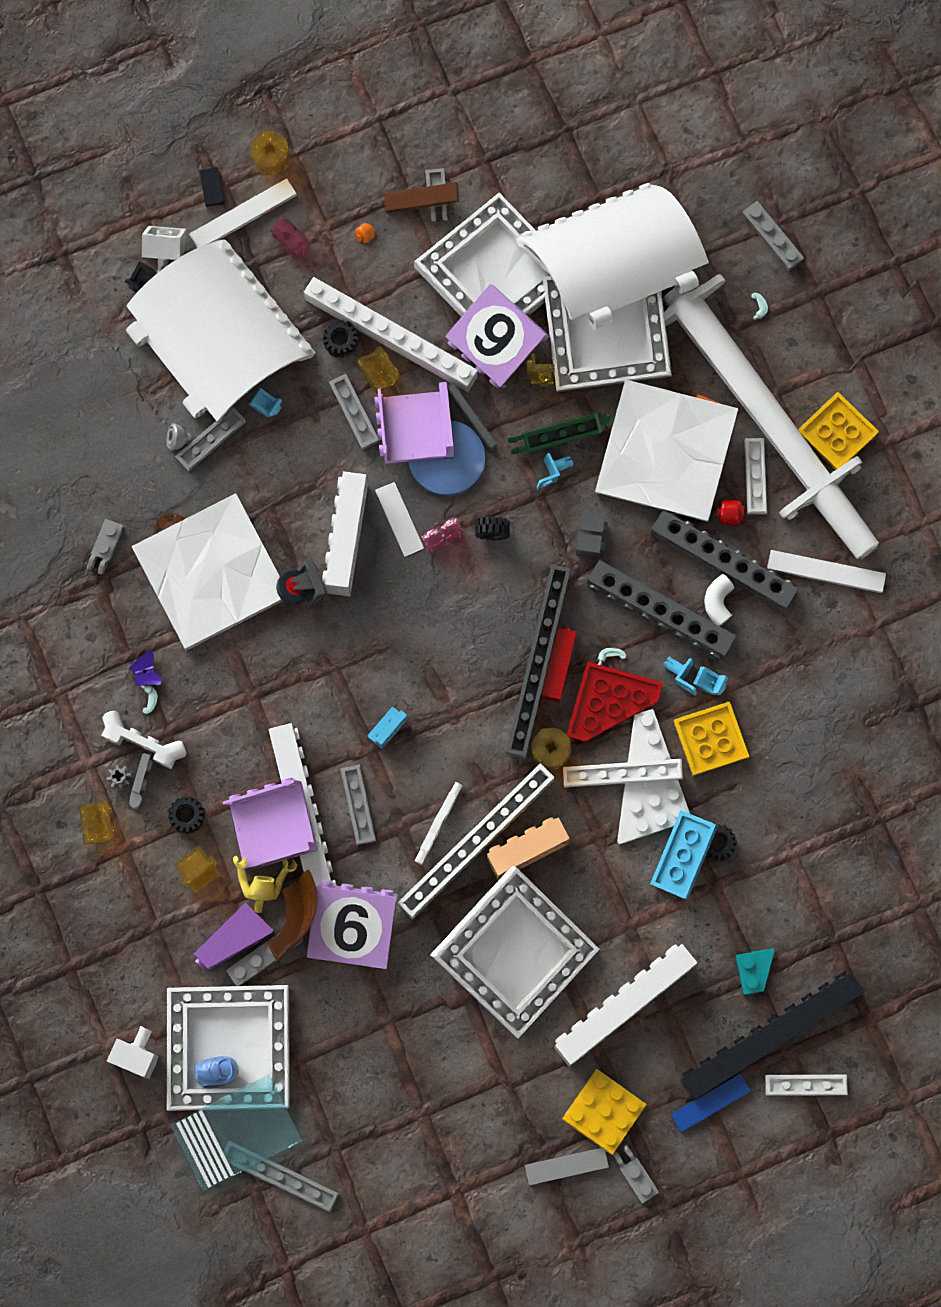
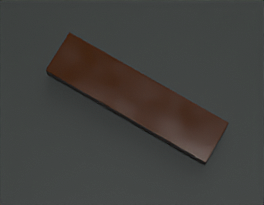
(421, 197)

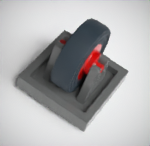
(301, 585)

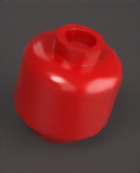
(731, 512)

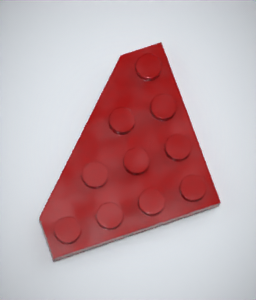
(609, 699)

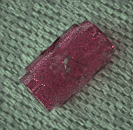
(296, 244)
(433, 538)

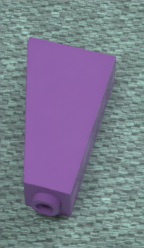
(235, 936)

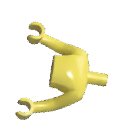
(262, 887)

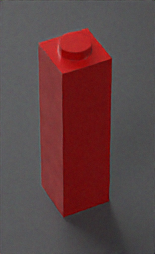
(558, 664)

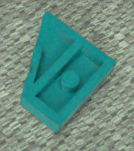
(754, 970)

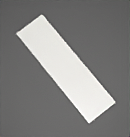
(399, 519)

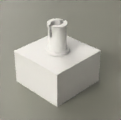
(163, 244)
(134, 1055)

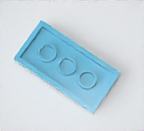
(684, 854)

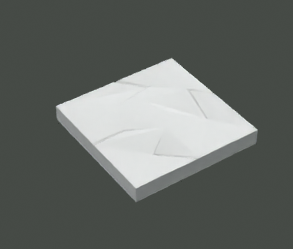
(486, 253)
(626, 349)
(666, 450)
(210, 571)
(515, 951)
(229, 1022)

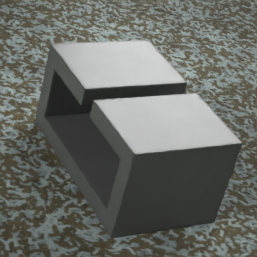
(590, 535)

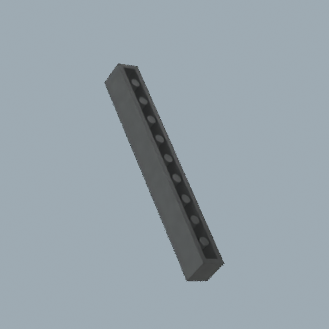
(538, 662)

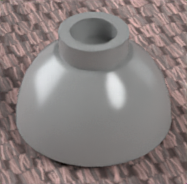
(177, 437)

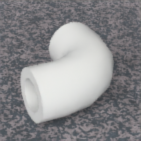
(715, 600)

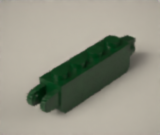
(561, 432)

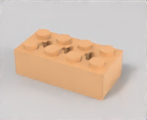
(529, 847)

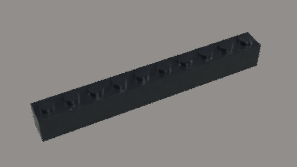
(772, 1035)

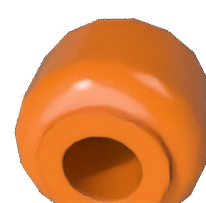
(365, 233)

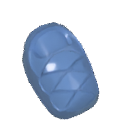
(216, 1071)

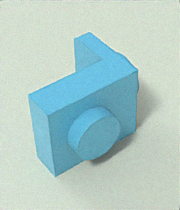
(265, 403)
(710, 681)

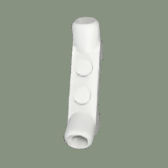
(164, 755)

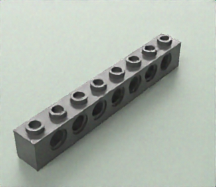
(712, 560)
(656, 600)

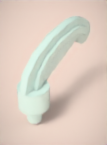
(762, 306)
(610, 652)
(152, 700)

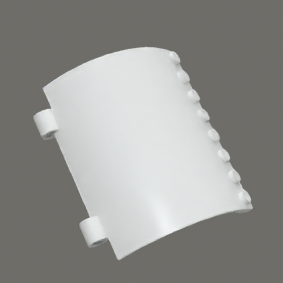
(619, 252)
(214, 327)

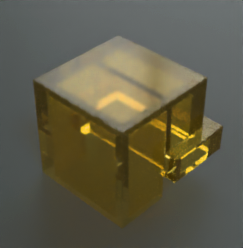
(197, 869)

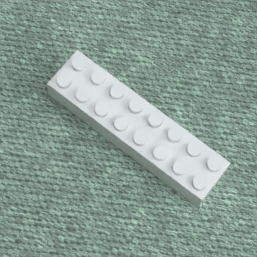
(625, 1005)

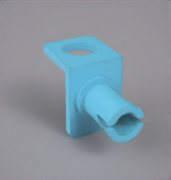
(554, 468)
(681, 671)

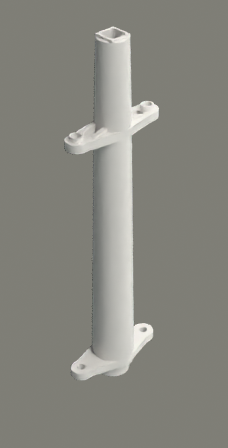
(755, 397)

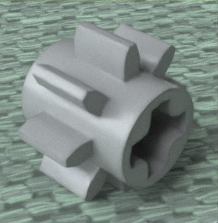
(114, 774)

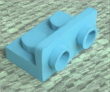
(387, 727)

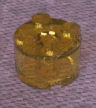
(278, 151)
(551, 737)

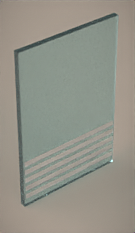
(236, 1132)

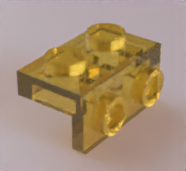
(378, 370)
(540, 373)
(96, 823)

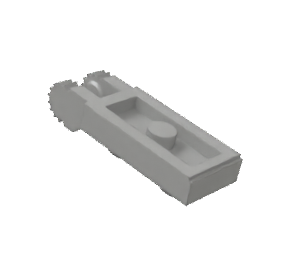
(436, 177)
(105, 545)
(140, 782)
(636, 1176)

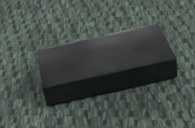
(211, 186)

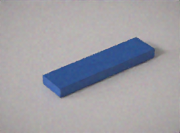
(710, 1102)

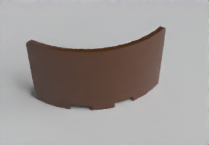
(300, 908)

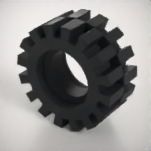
(344, 349)
(492, 528)
(190, 826)
(730, 846)

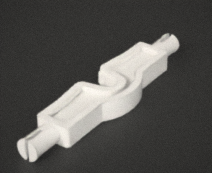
(440, 818)

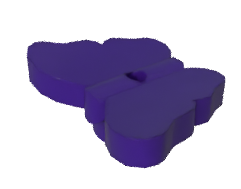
(145, 663)

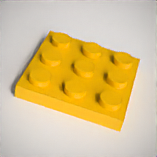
(837, 431)
(711, 738)
(604, 1111)

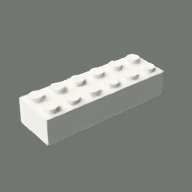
(345, 534)

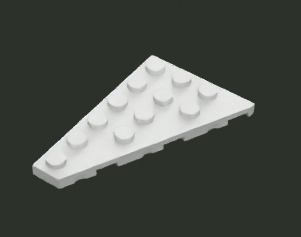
(648, 805)

